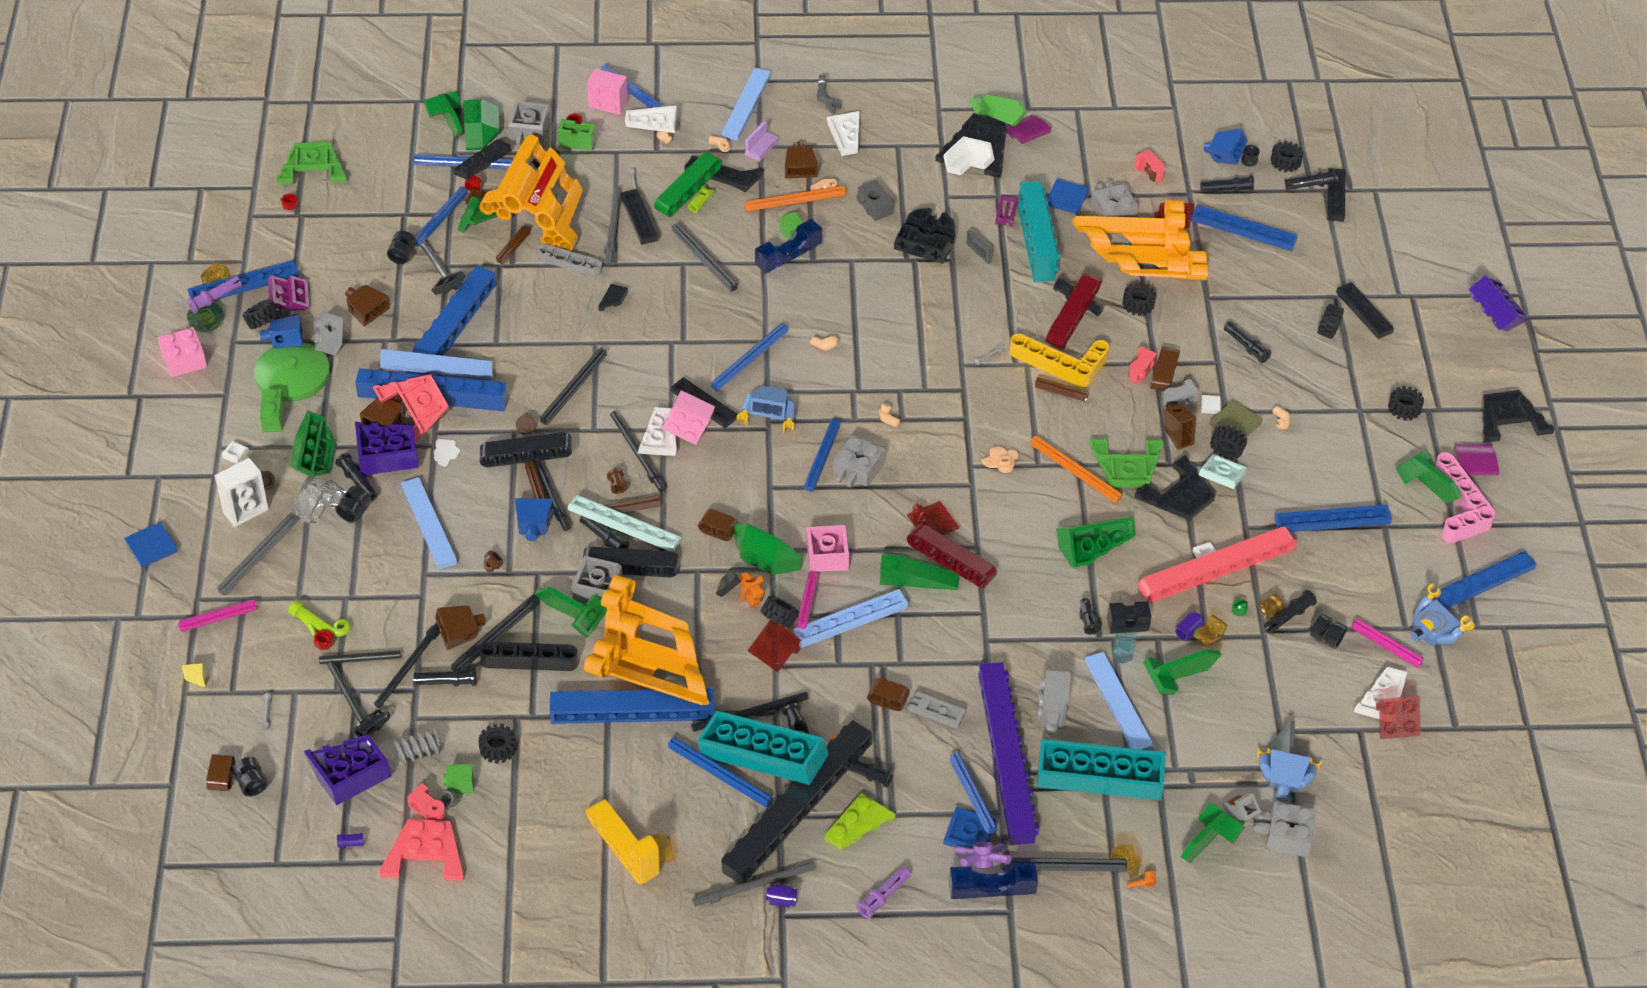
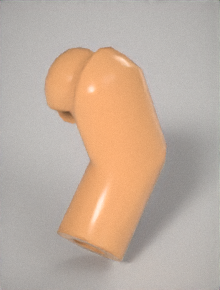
(664, 136)
(722, 143)
(824, 183)
(825, 344)
(1284, 416)
(886, 417)

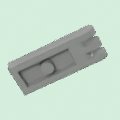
(936, 710)

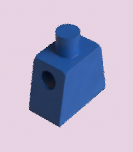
(1227, 146)
(284, 332)
(533, 516)

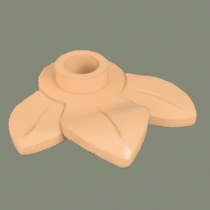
(1001, 459)

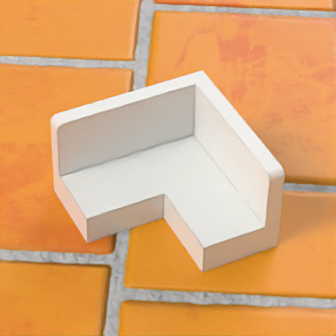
(968, 153)

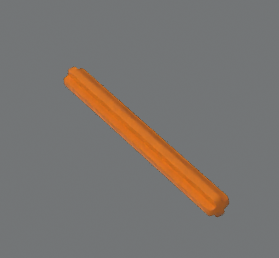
(795, 198)
(1076, 469)

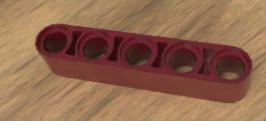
(1073, 311)
(952, 555)

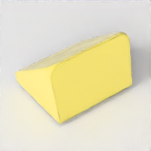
(194, 673)

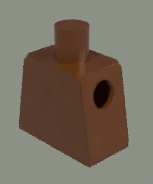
(800, 162)
(366, 303)
(383, 413)
(1179, 425)
(458, 625)

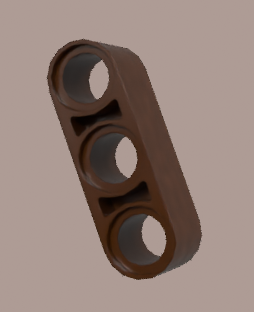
(1165, 369)

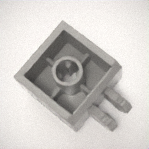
(527, 120)
(1113, 201)
(858, 461)
(594, 578)
(1053, 700)
(1287, 828)

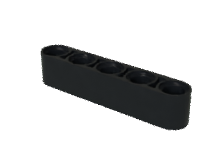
(525, 449)
(638, 561)
(528, 656)

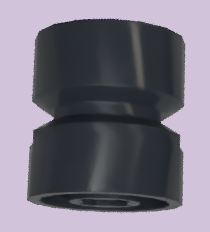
(401, 247)
(352, 504)
(1335, 632)
(250, 776)

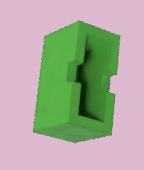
(576, 135)
(271, 410)

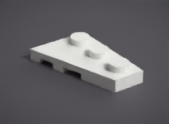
(653, 118)
(845, 132)
(657, 440)
(1386, 686)

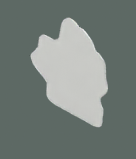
(445, 451)

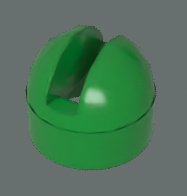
(1241, 609)

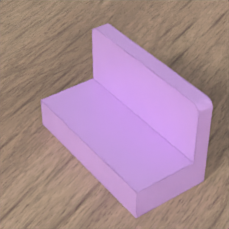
(760, 142)

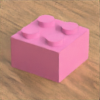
(607, 91)
(182, 352)
(688, 417)
(827, 548)

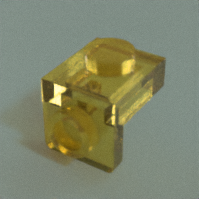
(215, 273)
(1211, 631)
(665, 848)
(1127, 852)

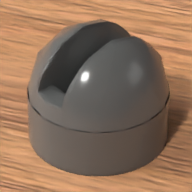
(449, 796)

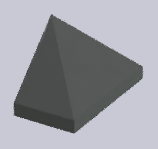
(980, 246)
(1285, 739)

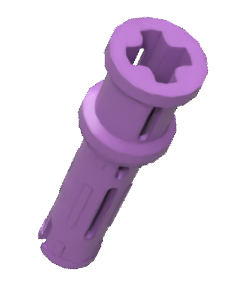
(206, 298)
(879, 897)

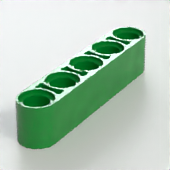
(687, 184)

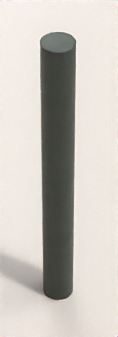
(360, 657)
(346, 692)

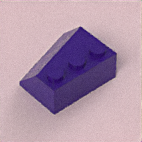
(1497, 303)
(385, 448)
(349, 767)

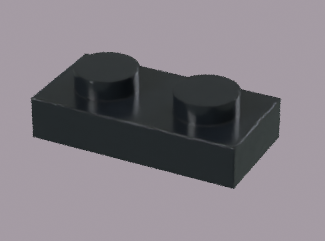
(449, 283)

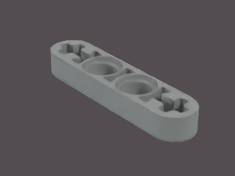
(589, 265)

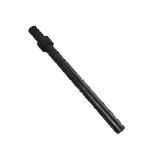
(652, 474)
(559, 513)
(431, 634)
(757, 709)

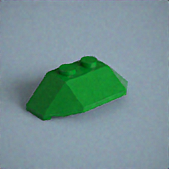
(480, 123)
(313, 446)
(765, 550)

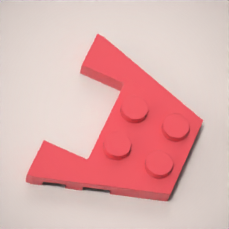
(421, 399)
(425, 842)

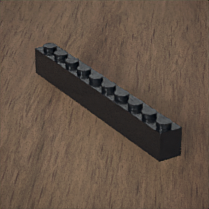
(795, 805)

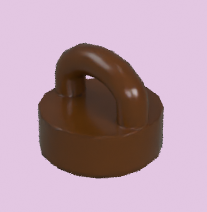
(525, 424)
(268, 479)
(493, 560)

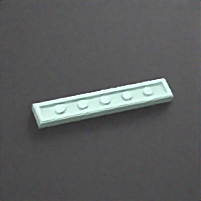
(624, 523)

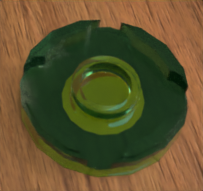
(206, 319)

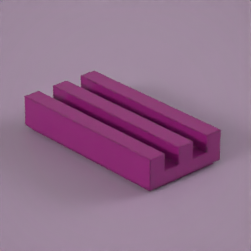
(1004, 220)

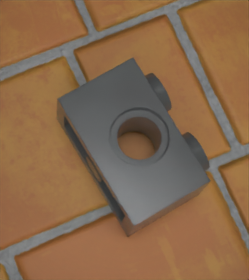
(875, 200)

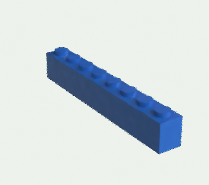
(456, 313)
(456, 391)
(625, 706)

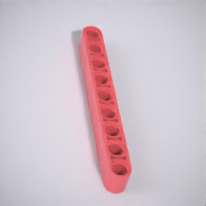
(1216, 564)

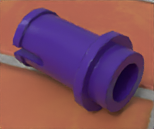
(349, 840)

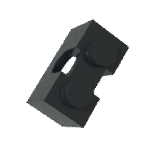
(1119, 613)

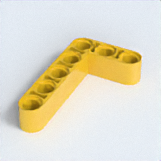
(1058, 363)
(637, 856)

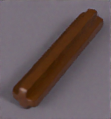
(513, 244)
(1061, 389)
(534, 480)
(636, 504)

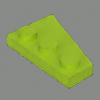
(856, 821)

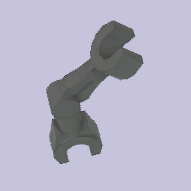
(831, 103)

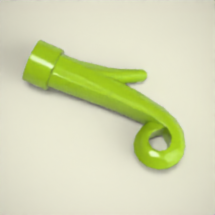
(313, 622)

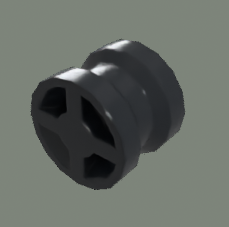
(1250, 155)

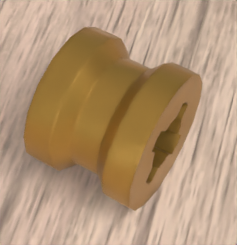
(1272, 606)

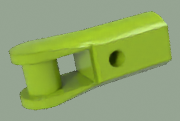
(700, 199)

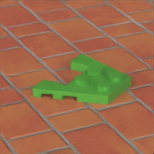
(311, 157)
(1127, 469)

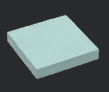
(1223, 471)

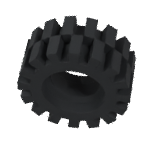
(1285, 163)
(1139, 291)
(260, 314)
(1330, 321)
(1407, 395)
(1221, 439)
(779, 611)
(497, 753)

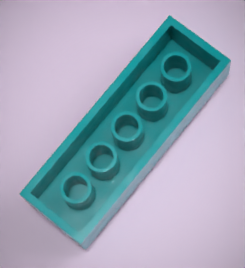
(1038, 231)
(763, 747)
(1101, 769)

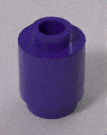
(1188, 625)
(781, 895)

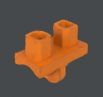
(751, 589)

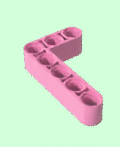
(1478, 512)

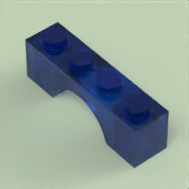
(806, 237)
(1017, 880)

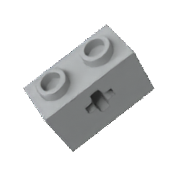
(328, 333)

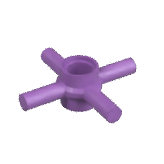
(983, 854)

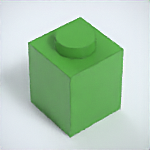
(788, 224)
(459, 778)

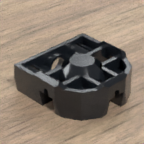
(934, 240)

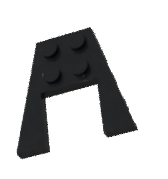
(983, 129)

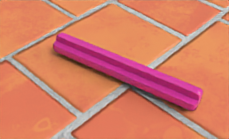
(807, 600)
(217, 615)
(1387, 643)

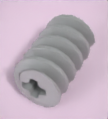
(417, 747)

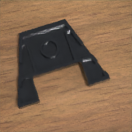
(1509, 408)
(1184, 498)

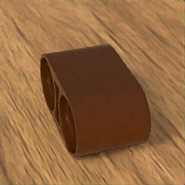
(717, 525)
(888, 694)
(220, 772)

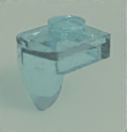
(1124, 648)

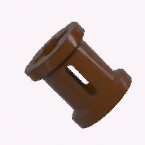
(618, 484)

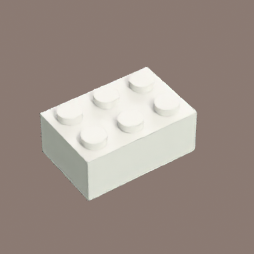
(241, 492)

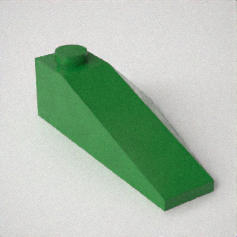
(1089, 541)
(907, 571)

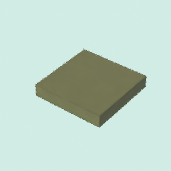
(1237, 416)

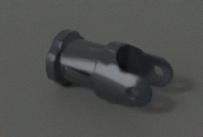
(1088, 616)
(795, 720)
(372, 723)

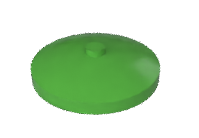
(294, 370)

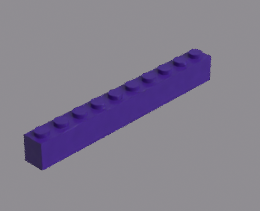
(1007, 754)

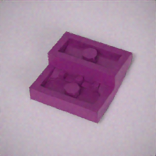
(1028, 129)
(289, 293)
(1477, 459)

